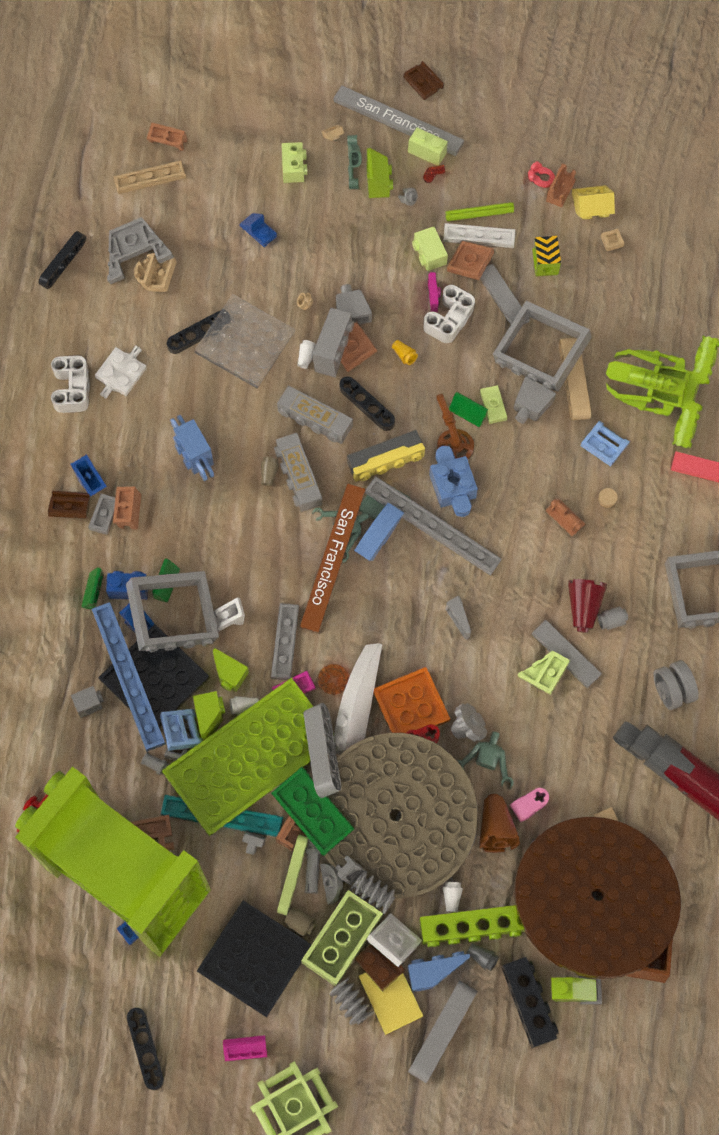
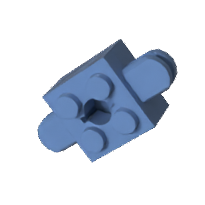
(193, 447)
(453, 481)

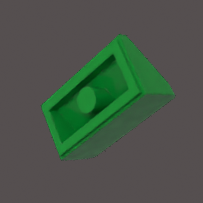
(468, 409)
(92, 589)
(164, 594)

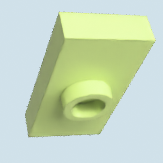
(493, 402)

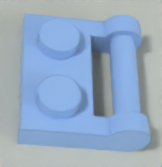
(602, 447)
(175, 729)

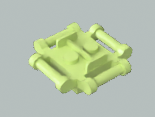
(294, 1103)

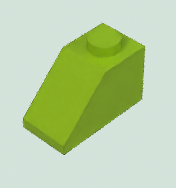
(230, 672)
(573, 989)

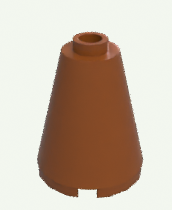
(497, 826)

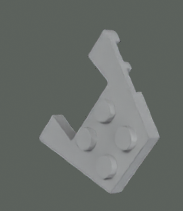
(132, 241)

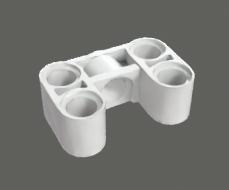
(454, 319)
(78, 384)

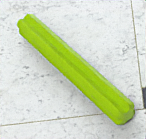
(479, 211)

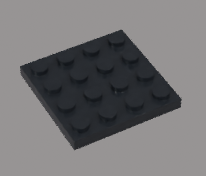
(165, 676)
(254, 958)

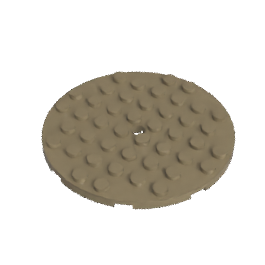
(434, 804)

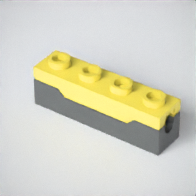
(385, 456)

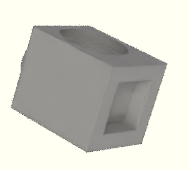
(87, 701)

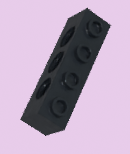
(535, 1035)

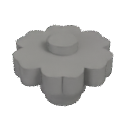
(468, 723)

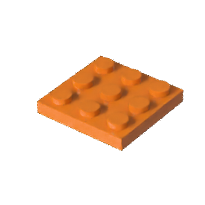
(411, 702)

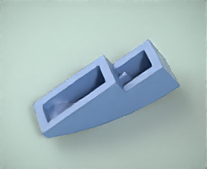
(379, 532)

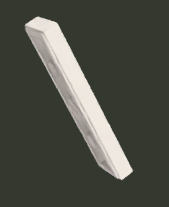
(479, 235)

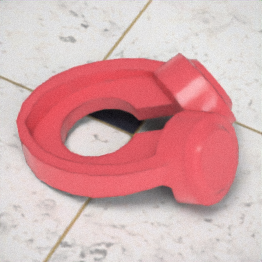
(537, 168)

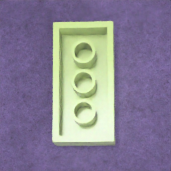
(342, 938)

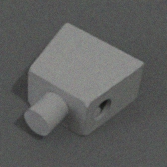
(354, 303)
(532, 400)

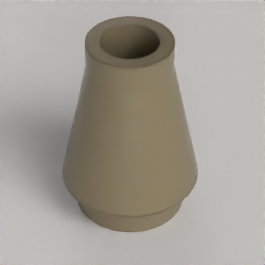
(268, 470)

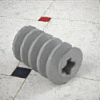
(373, 891)
(351, 1002)

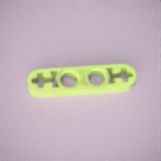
(292, 875)

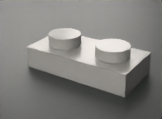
(103, 514)

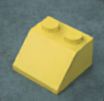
(593, 201)

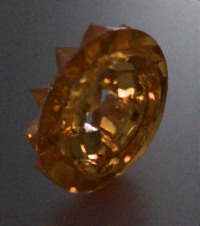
(337, 671)

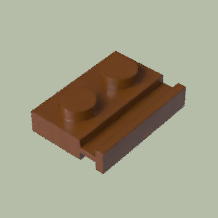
(423, 80)
(69, 504)
(378, 967)

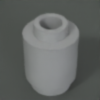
(612, 618)

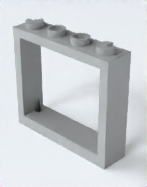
(551, 319)
(689, 561)
(138, 584)

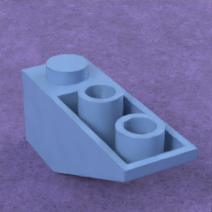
(430, 973)

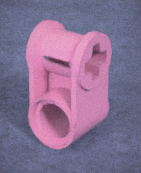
(527, 805)

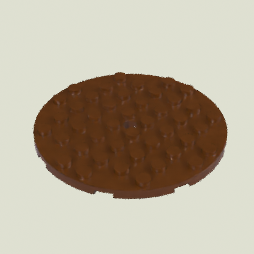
(591, 935)

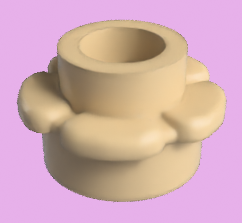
(304, 301)

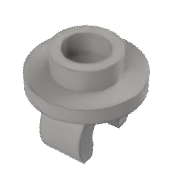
(410, 196)

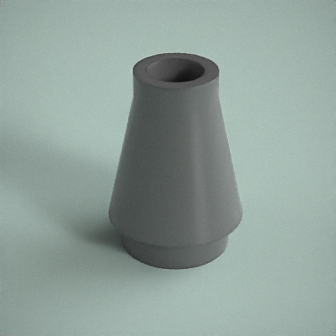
(484, 957)

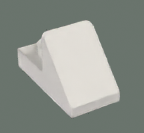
(229, 614)

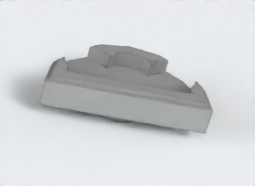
(331, 882)

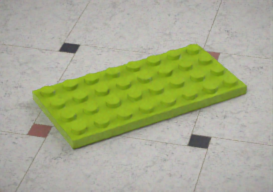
(243, 758)

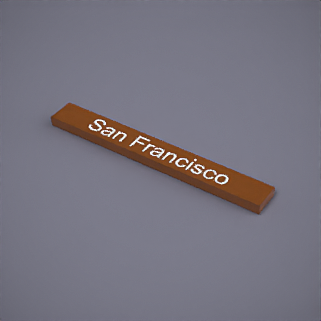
(332, 558)

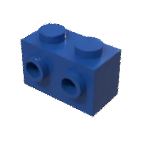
(117, 583)

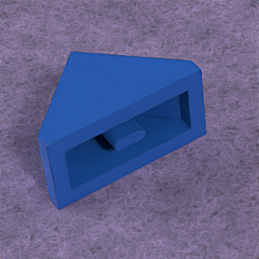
(88, 475)

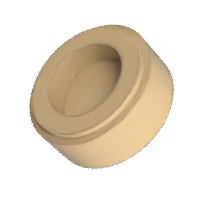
(607, 498)

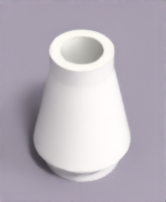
(305, 354)
(240, 704)
(452, 895)

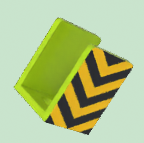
(546, 256)

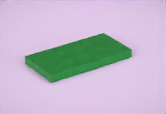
(314, 815)

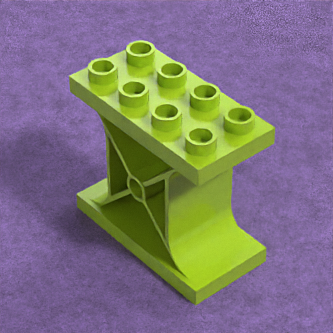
(112, 860)

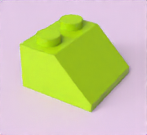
(378, 175)
(209, 712)

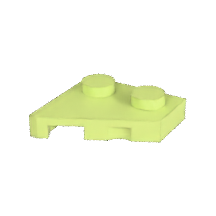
(546, 672)

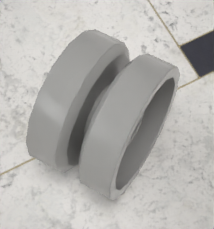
(675, 685)

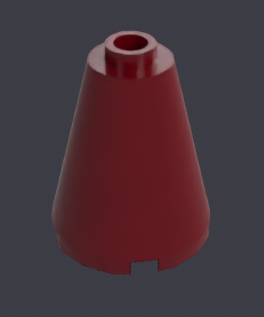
(585, 602)

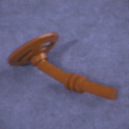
(454, 441)

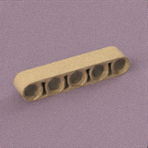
(575, 384)

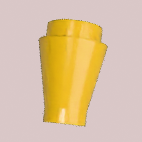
(406, 353)

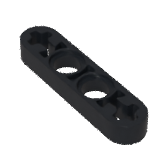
(62, 260)
(196, 329)
(368, 402)
(148, 1047)

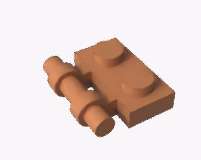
(157, 828)

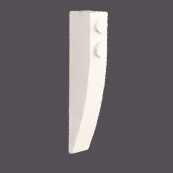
(357, 699)

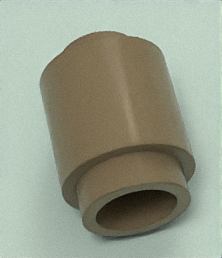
(300, 922)

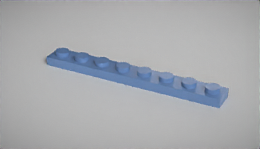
(128, 677)

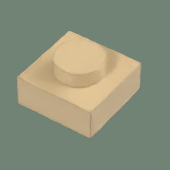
(333, 132)
(612, 240)

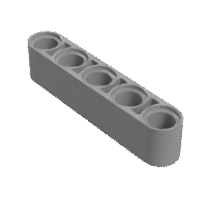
(322, 750)
(442, 1031)

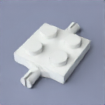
(120, 371)

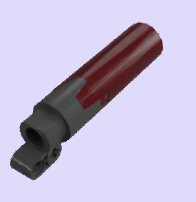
(673, 764)

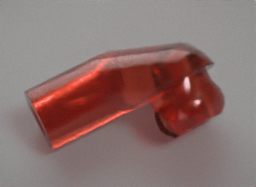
(431, 173)

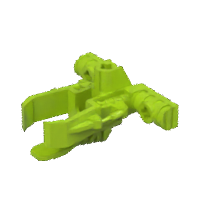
(667, 384)

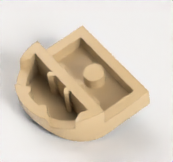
(154, 276)

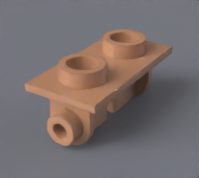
(565, 517)

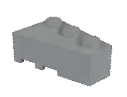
(332, 342)

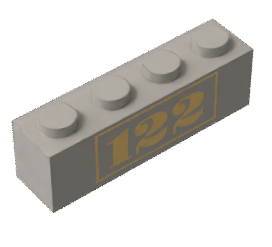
(315, 415)
(298, 471)

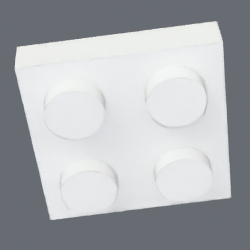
(394, 940)

